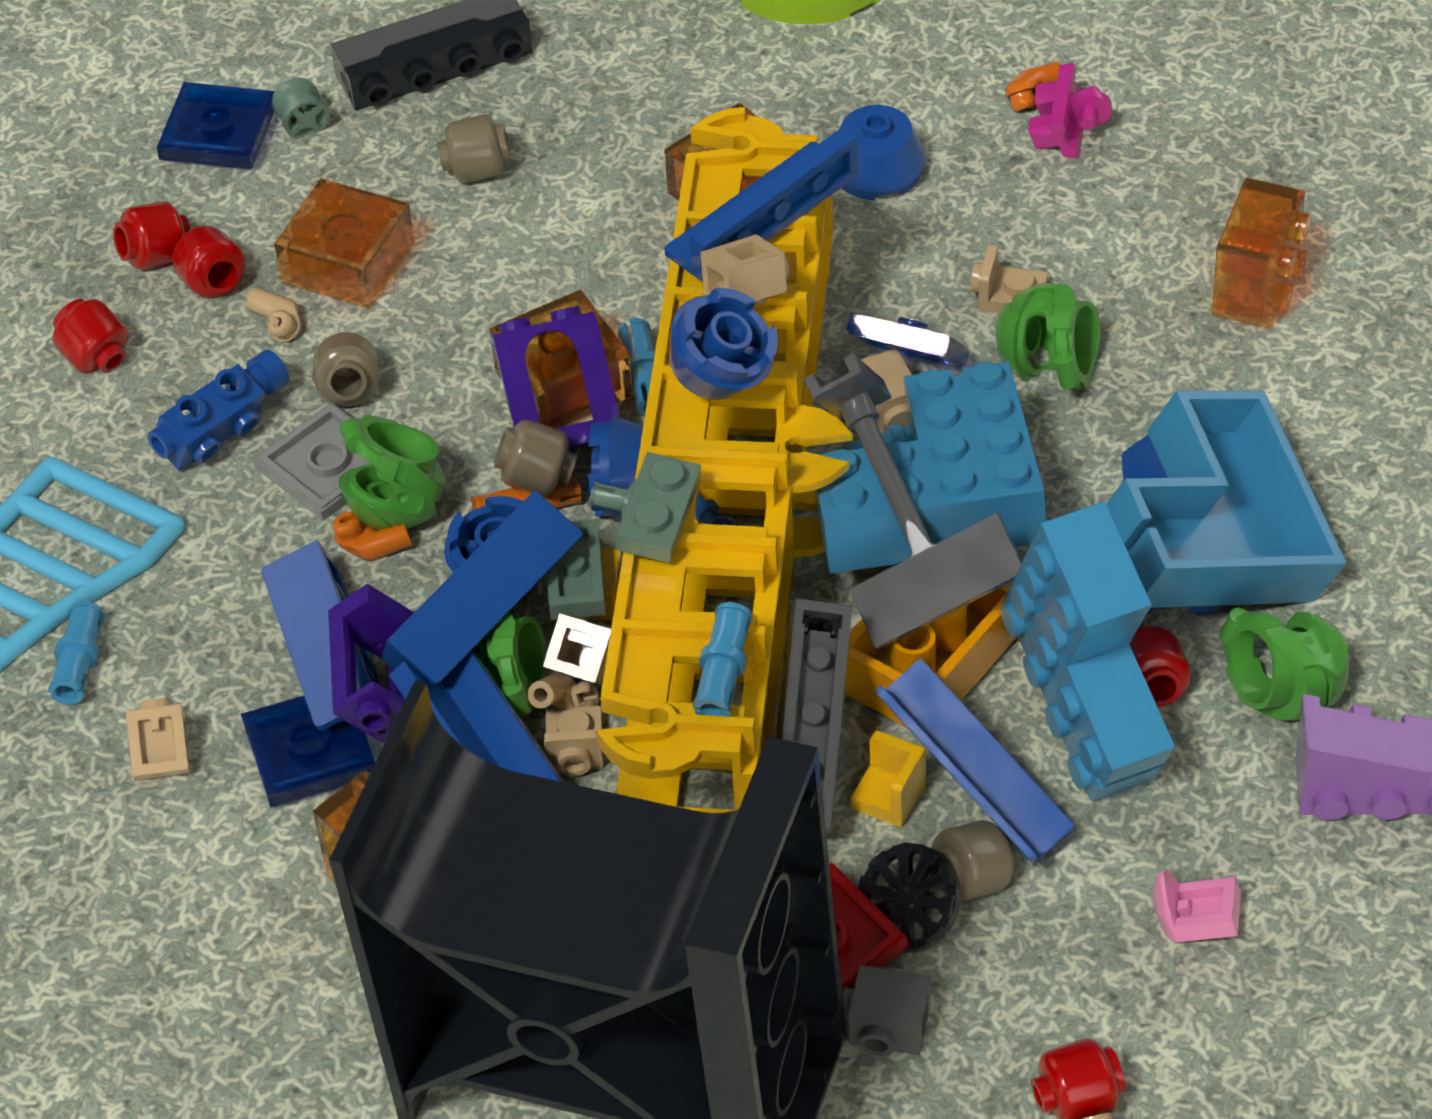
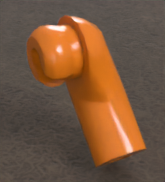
(1023, 86)
(366, 541)

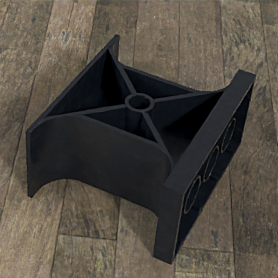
(592, 936)

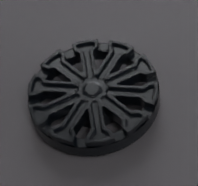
(911, 895)

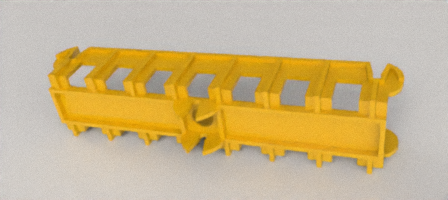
(662, 605)

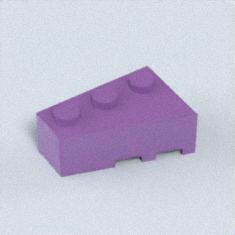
(1362, 763)

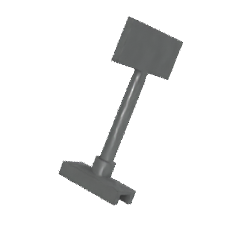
(937, 575)

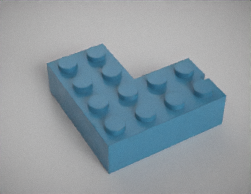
(961, 466)
(1231, 515)
(1075, 616)

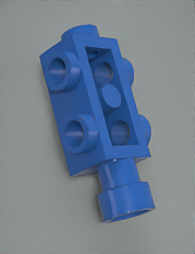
(217, 411)

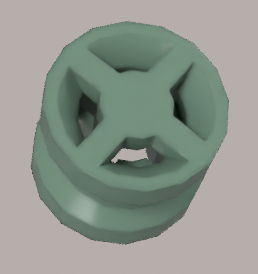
(300, 108)

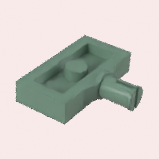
(652, 506)
(577, 579)

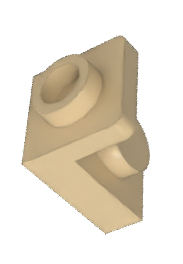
(1000, 283)
(157, 739)
(572, 739)

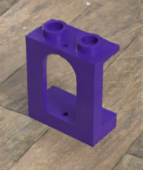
(584, 333)
(369, 621)

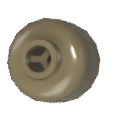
(474, 149)
(346, 369)
(534, 457)
(979, 855)

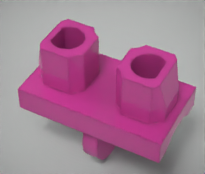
(1067, 112)

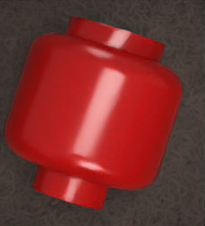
(149, 234)
(208, 262)
(90, 336)
(1161, 663)
(1078, 1080)

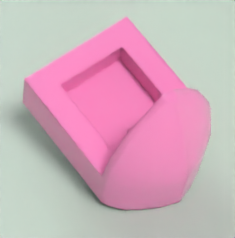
(1197, 908)

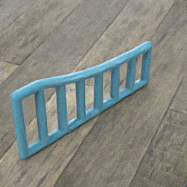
(86, 587)

